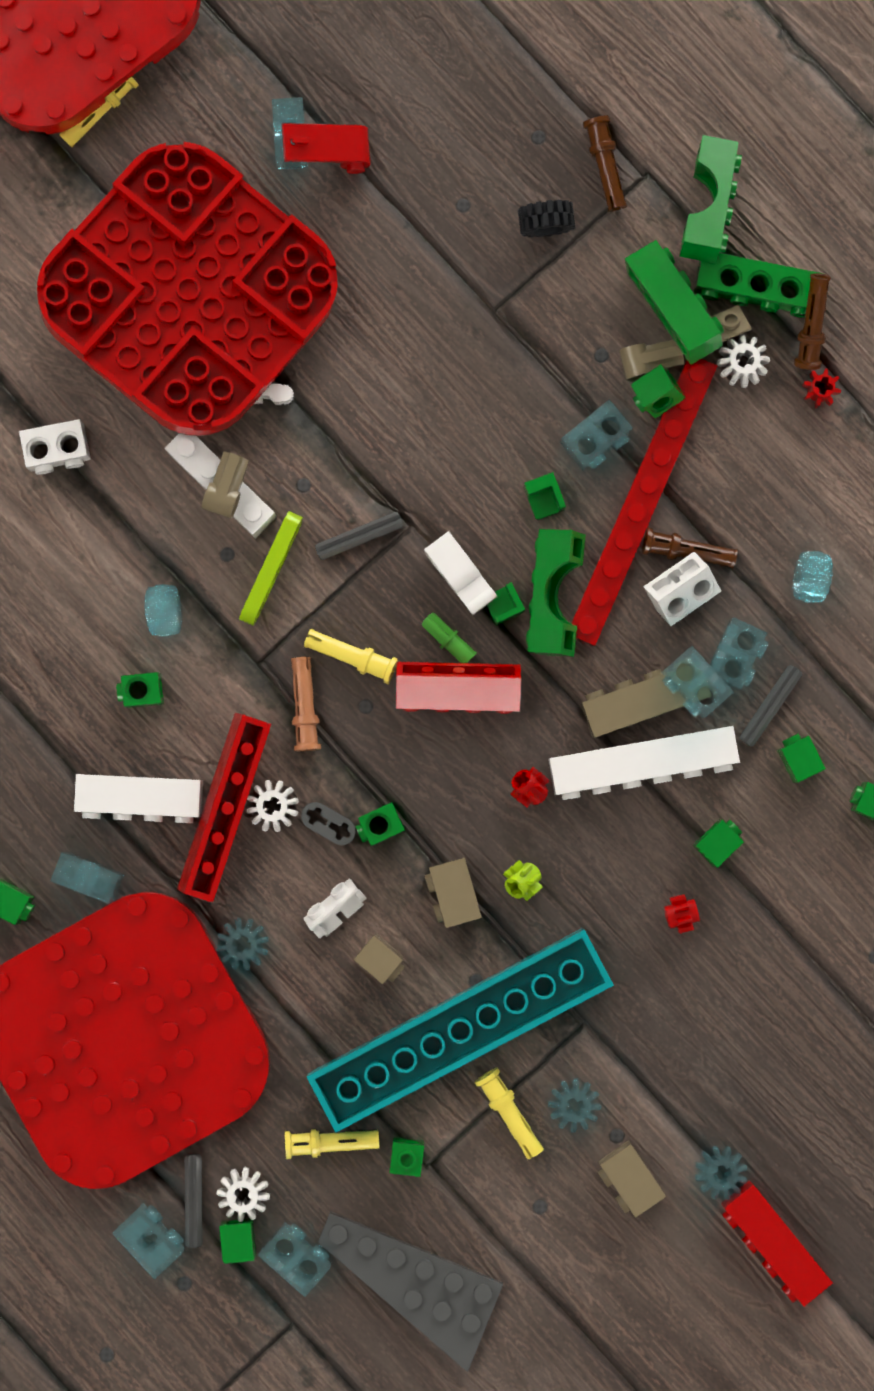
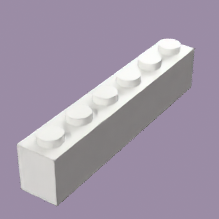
(644, 760)

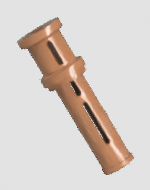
(305, 718)

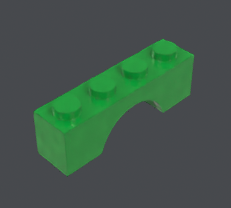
(704, 230)
(556, 556)

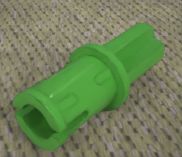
(448, 638)

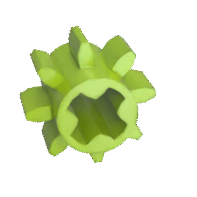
(523, 880)

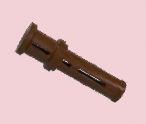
(602, 148)
(812, 336)
(674, 547)

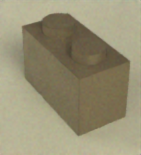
(454, 893)
(380, 959)
(631, 1179)

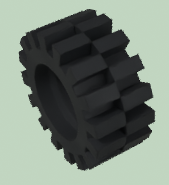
(546, 218)

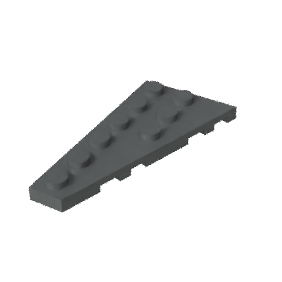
(431, 1292)

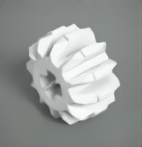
(749, 371)
(268, 796)
(232, 1194)

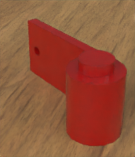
(327, 144)

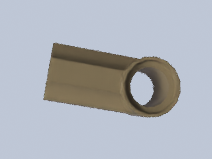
(641, 359)
(224, 494)

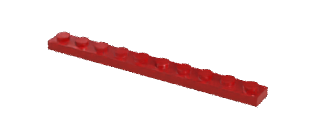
(641, 502)

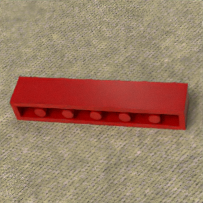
(224, 807)

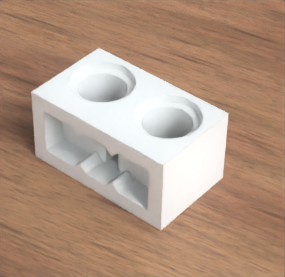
(54, 437)
(682, 588)

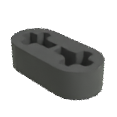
(325, 830)

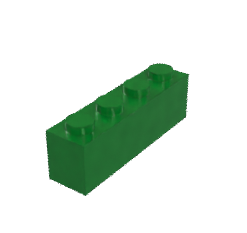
(674, 302)

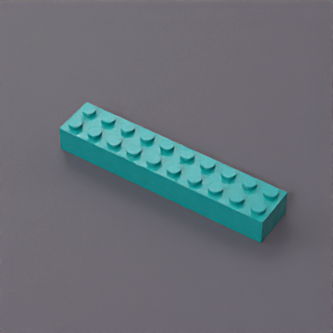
(459, 1030)

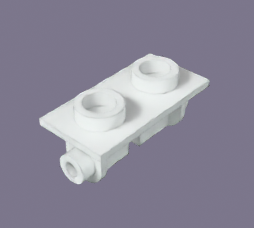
(322, 916)

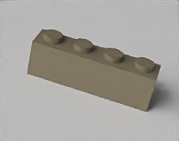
(634, 702)

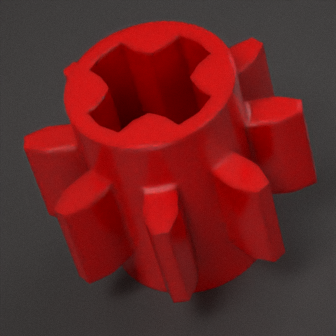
(829, 385)
(529, 787)
(681, 913)

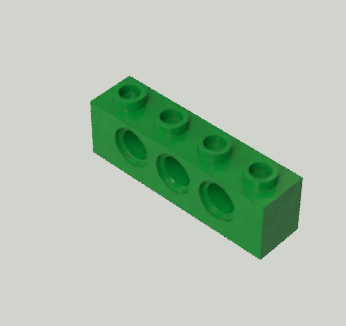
(744, 271)

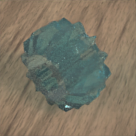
(812, 576)
(163, 610)
(237, 935)
(570, 1115)
(730, 1177)

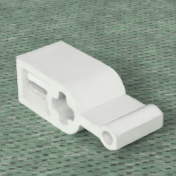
(460, 573)

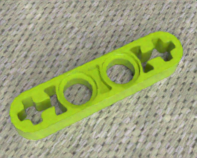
(271, 568)

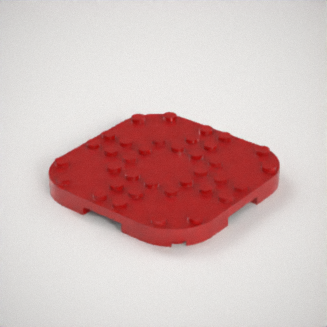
(73, 53)
(187, 289)
(126, 1040)

